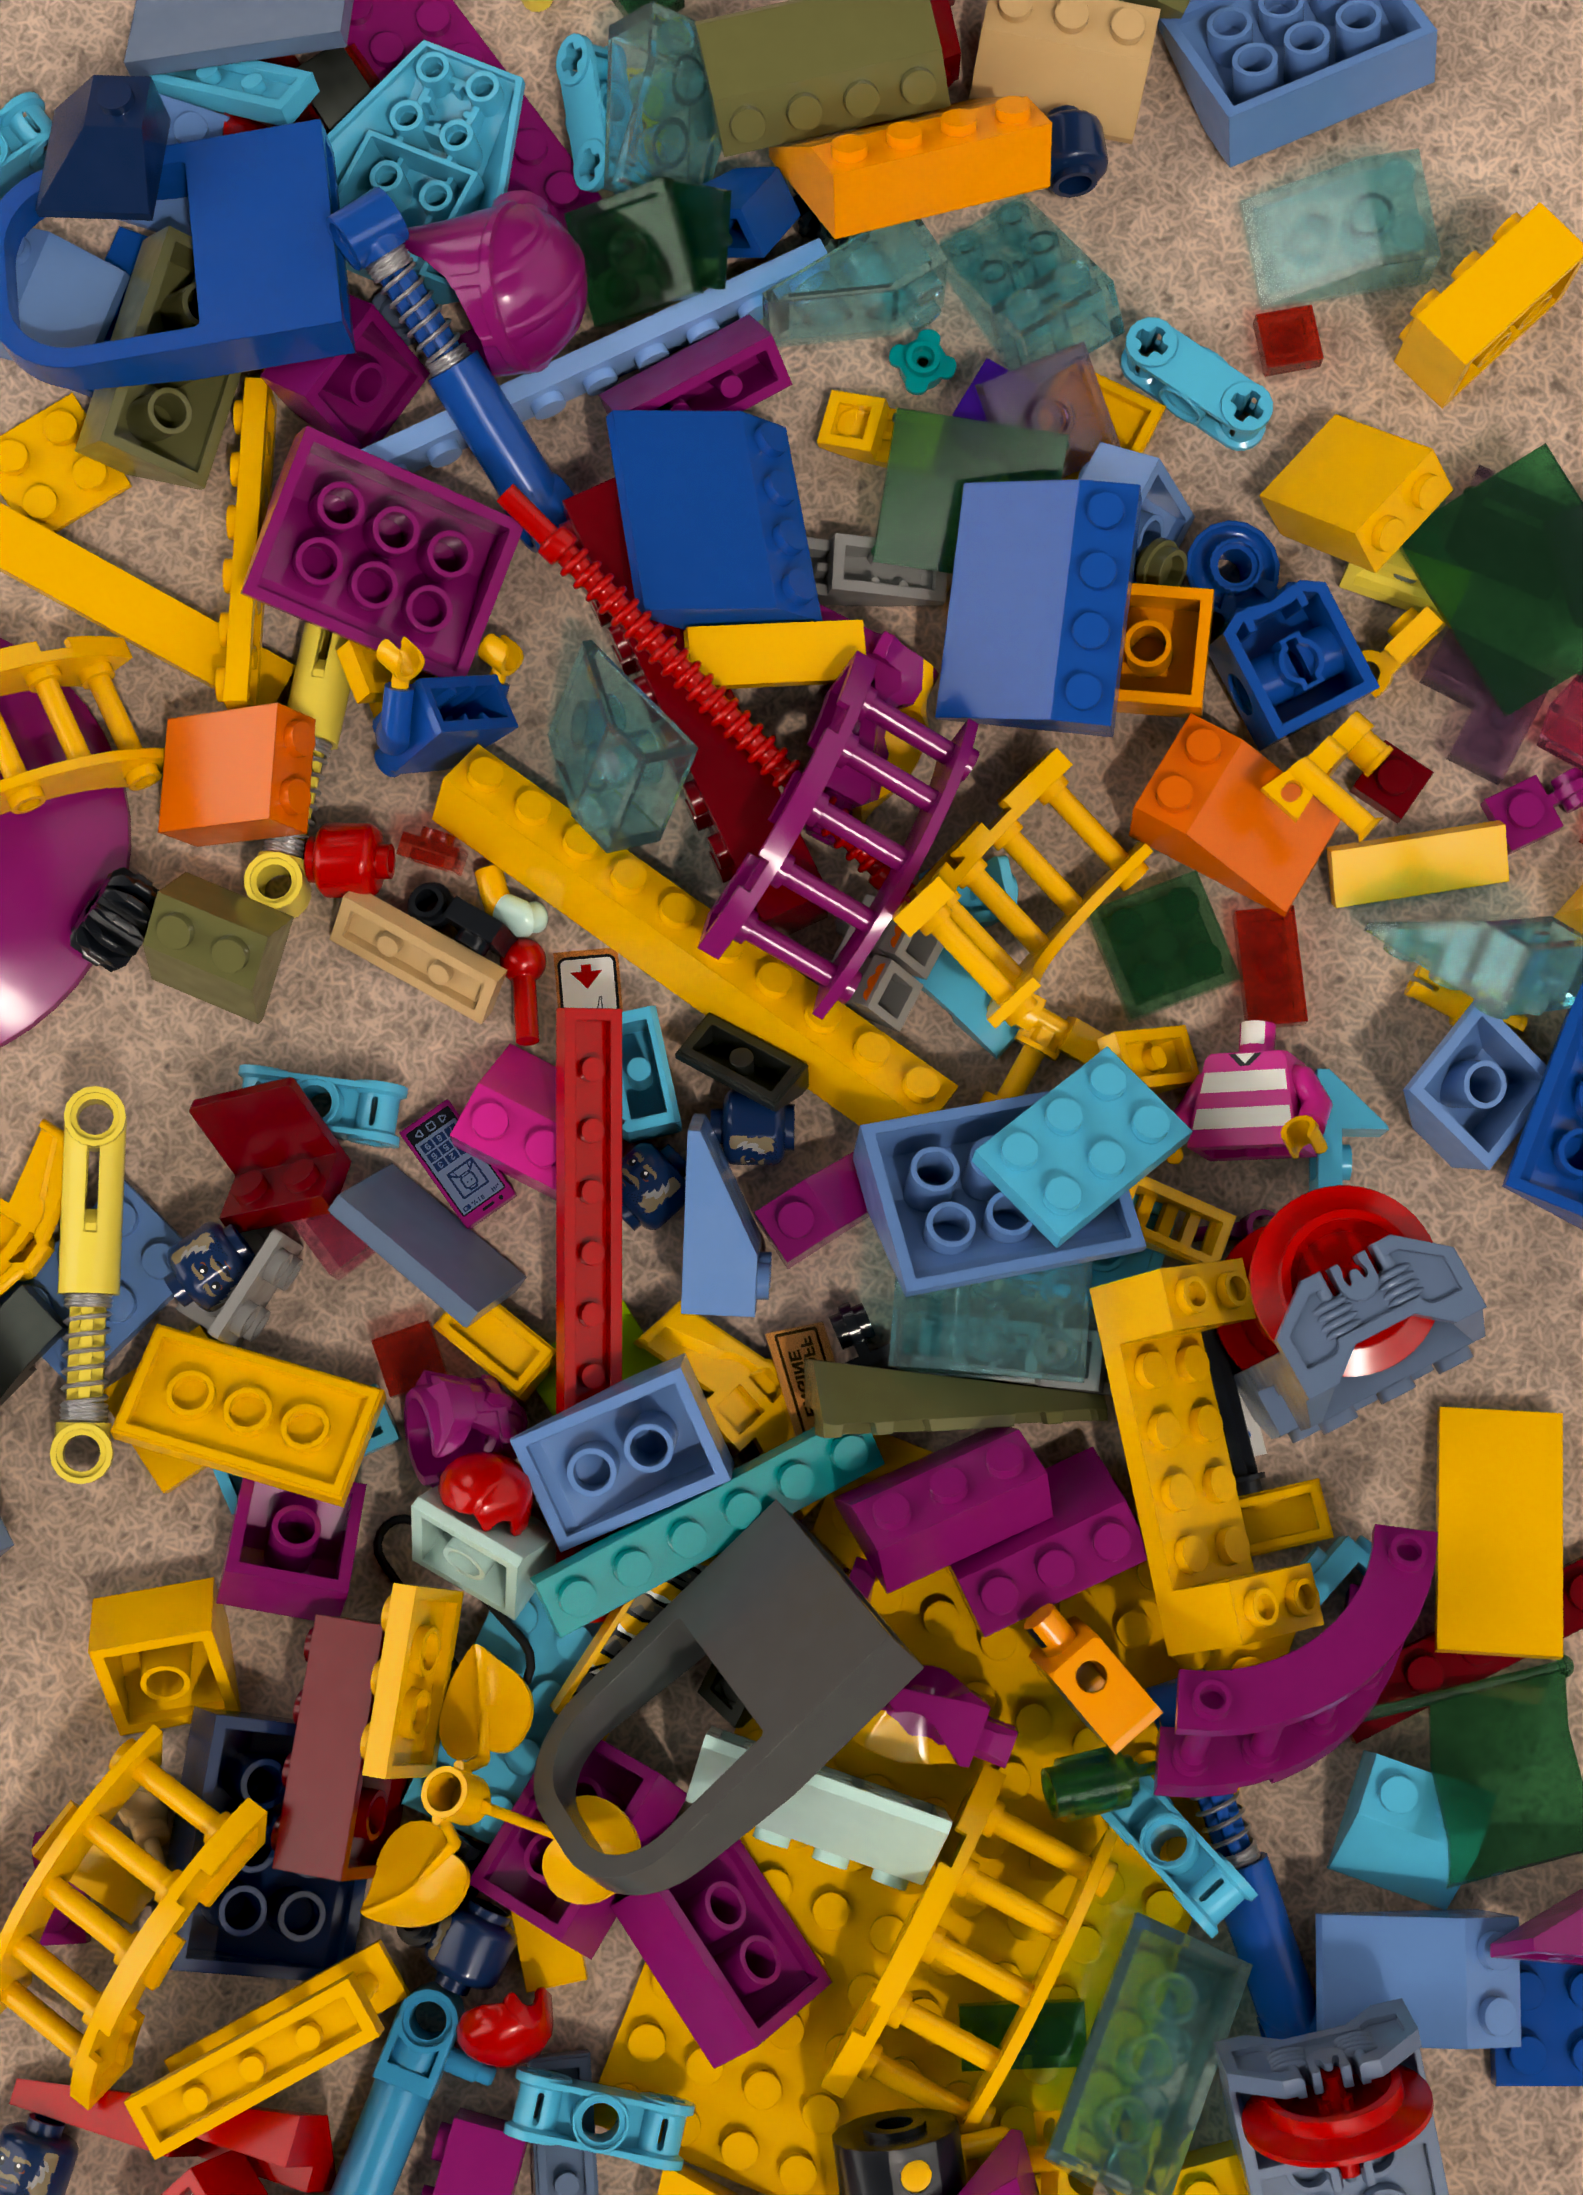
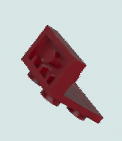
(277, 1149)

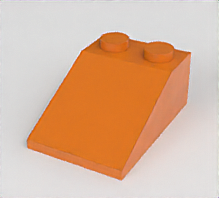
(1214, 818)

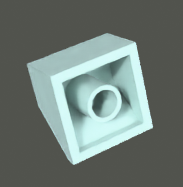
(482, 1563)

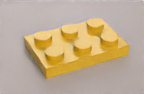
(411, 1681)

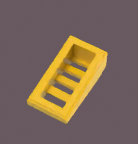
(1173, 1201)

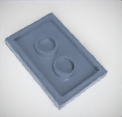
(427, 1244)

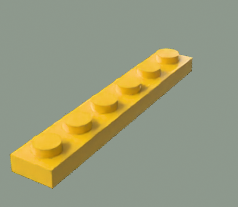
(253, 476)

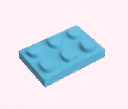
(1081, 1146)

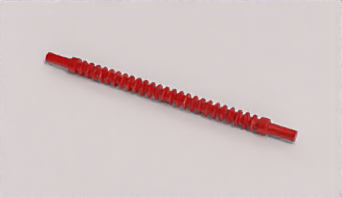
(559, 547)

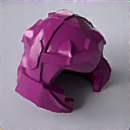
(457, 1417)

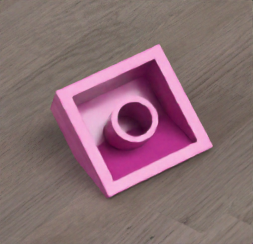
(514, 1120)

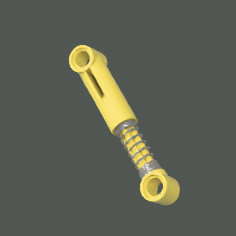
(321, 693)
(89, 1277)

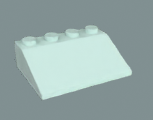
(840, 1817)

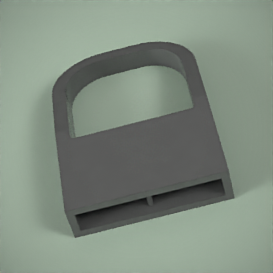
(794, 1650)

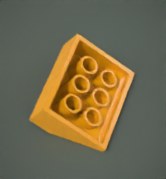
(920, 164)

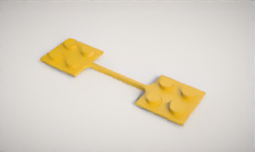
(47, 476)

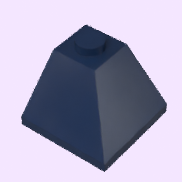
(105, 151)

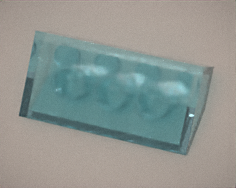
(1148, 2062)

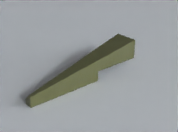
(892, 1400)

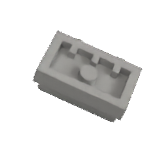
(245, 1311)

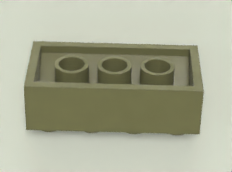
(819, 68)
(169, 427)

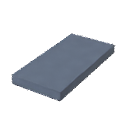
(209, 33)

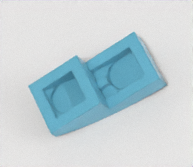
(966, 1003)

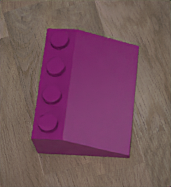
(380, 553)

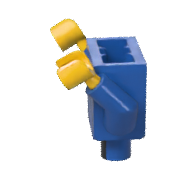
(441, 718)

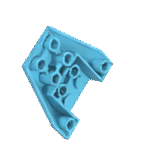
(432, 139)

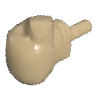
(147, 1822)

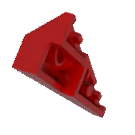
(277, 2143)

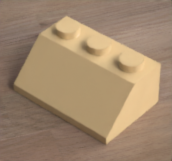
(1069, 55)

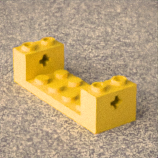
(1182, 1460)

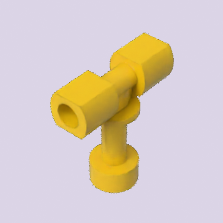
(1045, 1036)

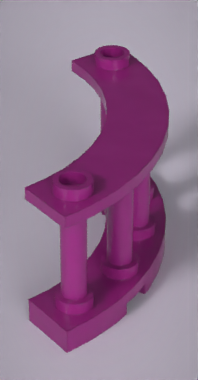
(805, 803)
(1299, 1707)

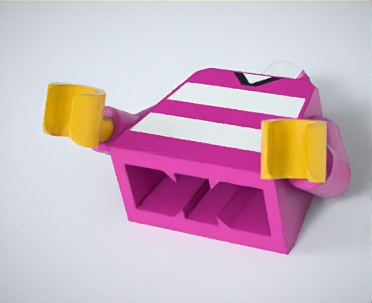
(1255, 1103)

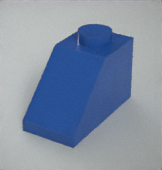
(759, 209)

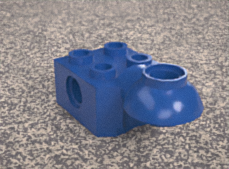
(1276, 649)

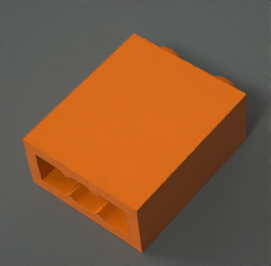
(237, 775)

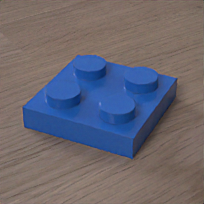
(1549, 2029)

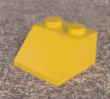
(163, 1654)

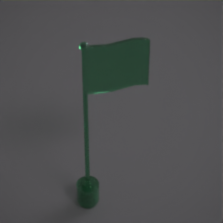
(1495, 1759)

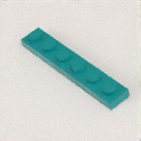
(698, 1527)

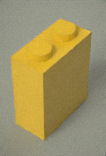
(1356, 492)

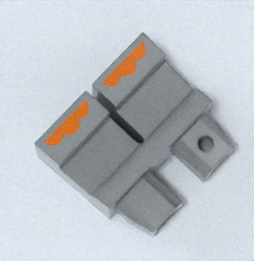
(887, 982)

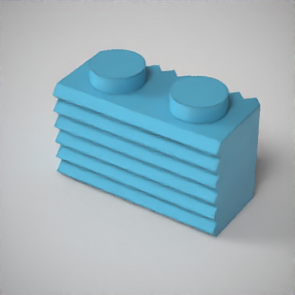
(647, 1083)

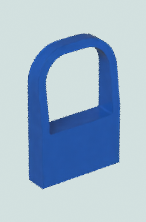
(262, 265)

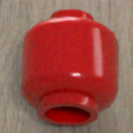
(348, 859)

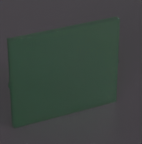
(1509, 577)

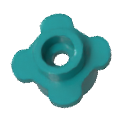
(922, 378)

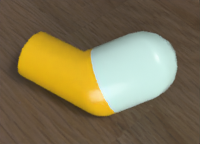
(516, 913)

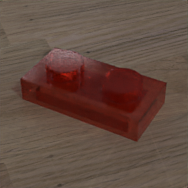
(1270, 967)

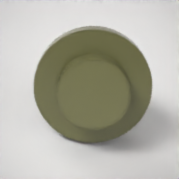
(1161, 564)

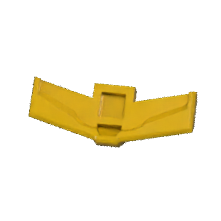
(32, 1210)
(741, 1382)

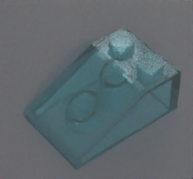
(657, 102)
(1343, 232)
(861, 289)
(616, 754)

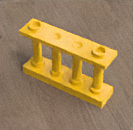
(268, 2049)

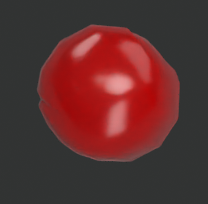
(488, 1488)
(507, 2031)

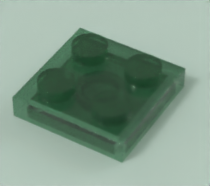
(635, 252)
(1163, 946)

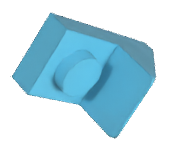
(1347, 1119)

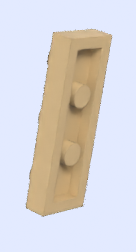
(418, 955)

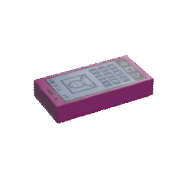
(465, 1181)

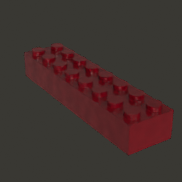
(721, 785)

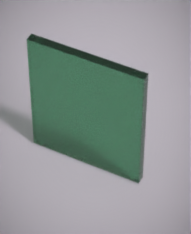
(927, 474)

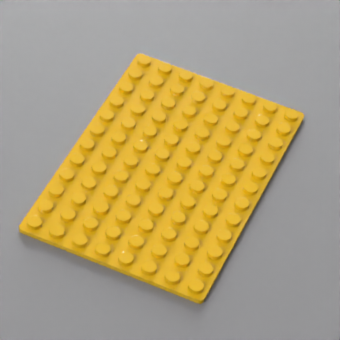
(765, 2111)

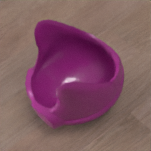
(514, 277)

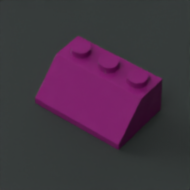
(947, 1505)
(1074, 1550)
(513, 1861)
(725, 1954)

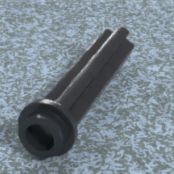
(1232, 1415)

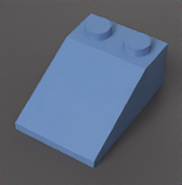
(721, 1239)
(624, 1453)
(1430, 1961)

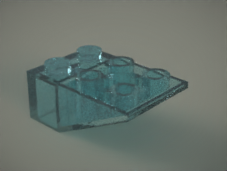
(1030, 285)
(1499, 961)
(998, 1328)

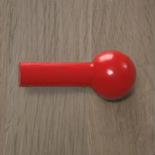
(525, 965)

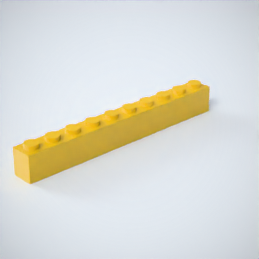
(659, 932)

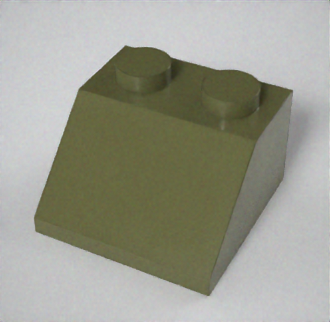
(216, 945)

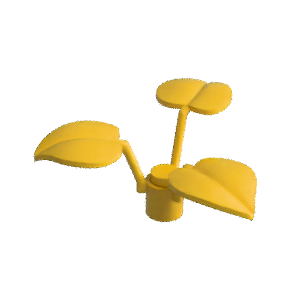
(417, 1868)

